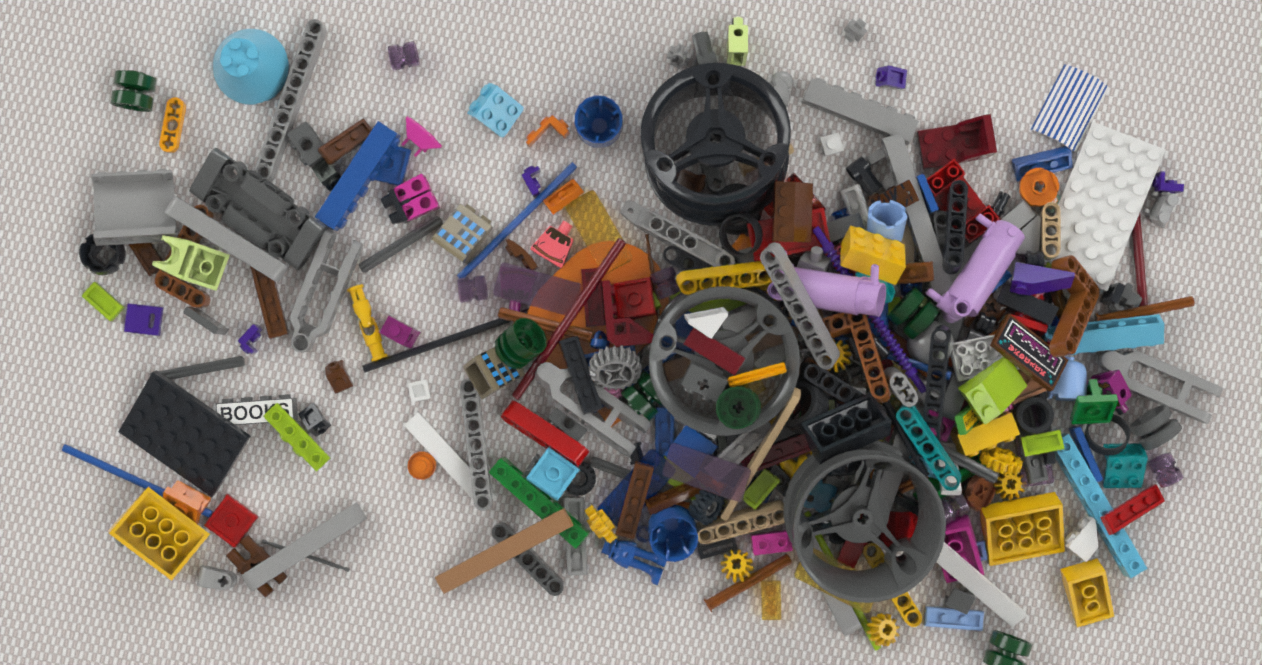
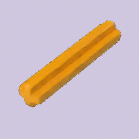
(757, 374)

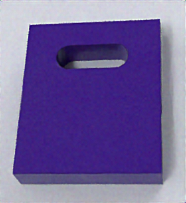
(139, 318)

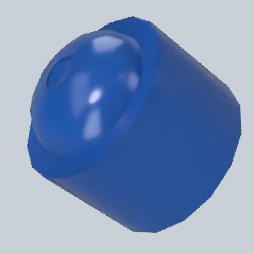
(598, 121)
(673, 533)

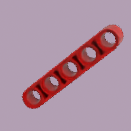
(544, 433)

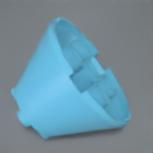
(250, 66)

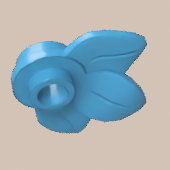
(821, 495)

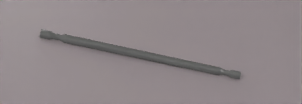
(309, 557)

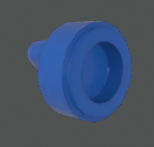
(599, 343)

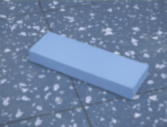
(953, 618)

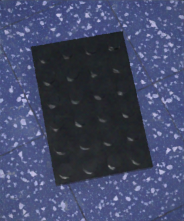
(184, 433)

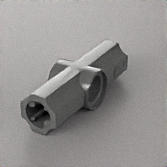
(703, 48)

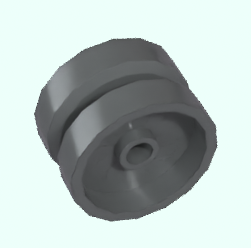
(1155, 427)

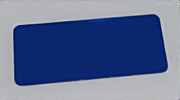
(614, 502)

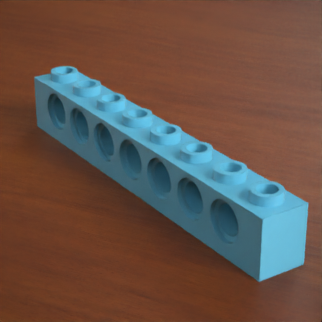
(1096, 506)

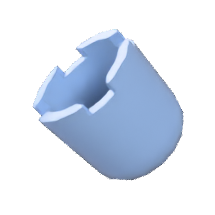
(887, 220)
(1071, 382)

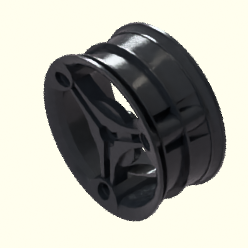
(723, 127)

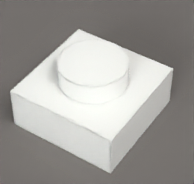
(831, 144)
(419, 390)

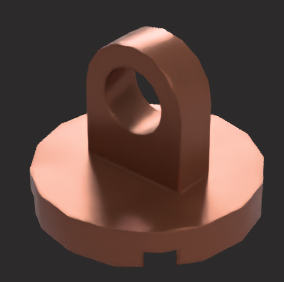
(978, 492)

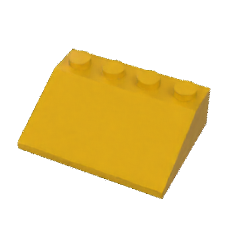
(1023, 528)
(158, 533)

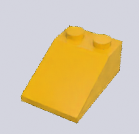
(1087, 592)

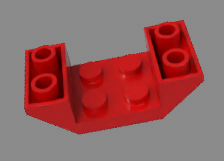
(940, 184)

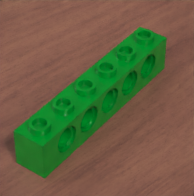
(535, 499)

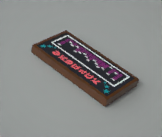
(1028, 352)

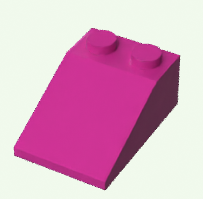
(961, 539)

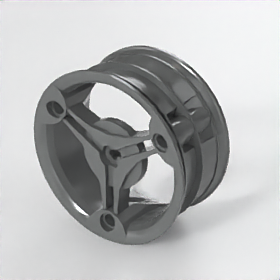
(764, 306)
(898, 572)

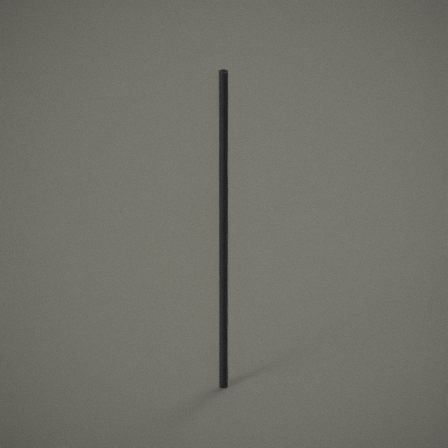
(437, 343)

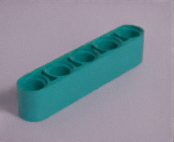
(929, 456)

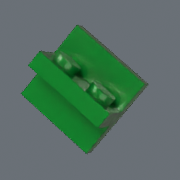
(1094, 406)

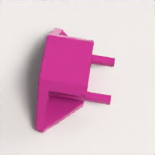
(420, 136)

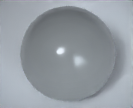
(920, 345)

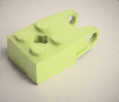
(193, 262)

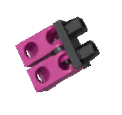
(403, 199)

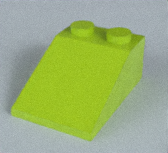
(993, 389)

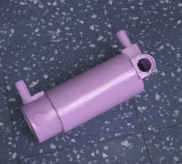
(981, 271)
(841, 291)

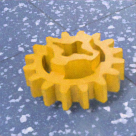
(1001, 460)
(600, 524)

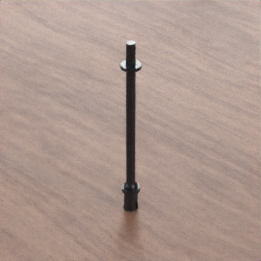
(892, 414)

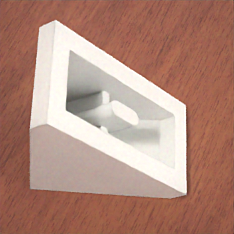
(707, 321)

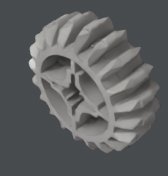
(615, 367)

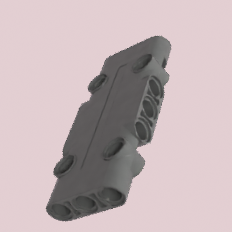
(257, 209)

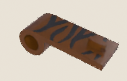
(898, 194)

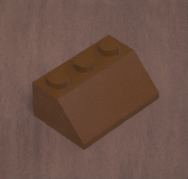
(792, 212)

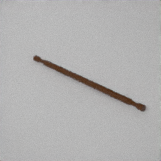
(651, 269)

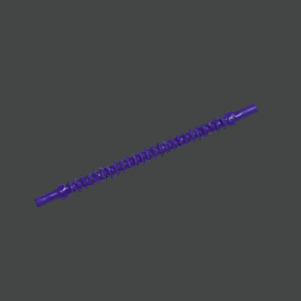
(911, 372)

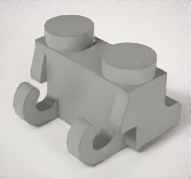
(1162, 208)

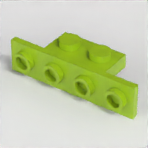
(297, 437)

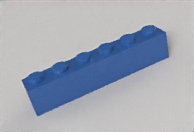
(357, 176)

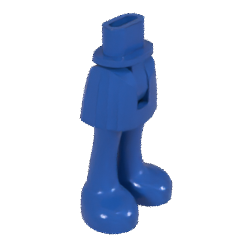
(623, 554)

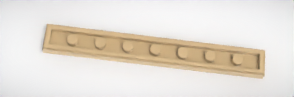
(765, 446)

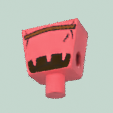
(554, 244)

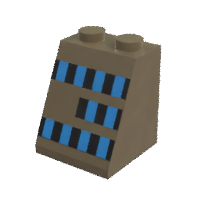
(463, 233)
(490, 373)

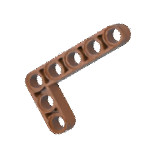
(176, 283)
(1077, 310)
(863, 347)

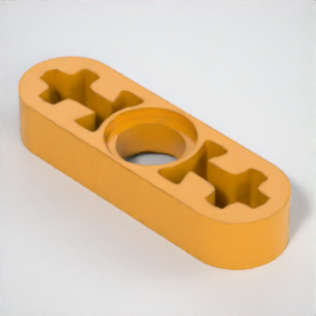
(167, 118)

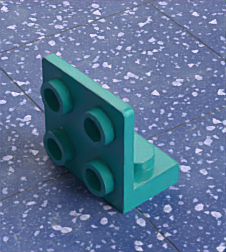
(1125, 468)

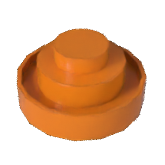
(421, 465)

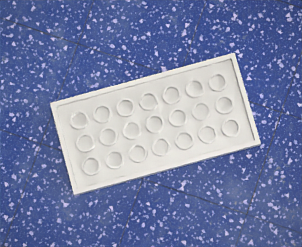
(1104, 199)

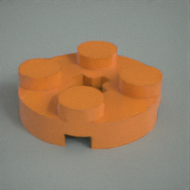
(1043, 177)

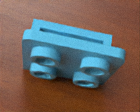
(495, 109)

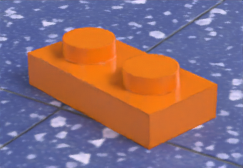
(563, 196)

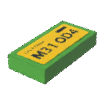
(965, 420)

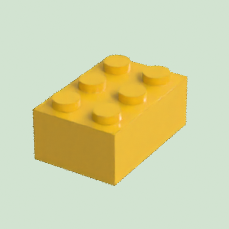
(863, 249)
(985, 436)

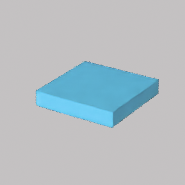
(552, 474)

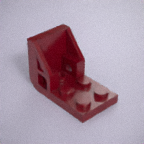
(965, 142)
(632, 332)

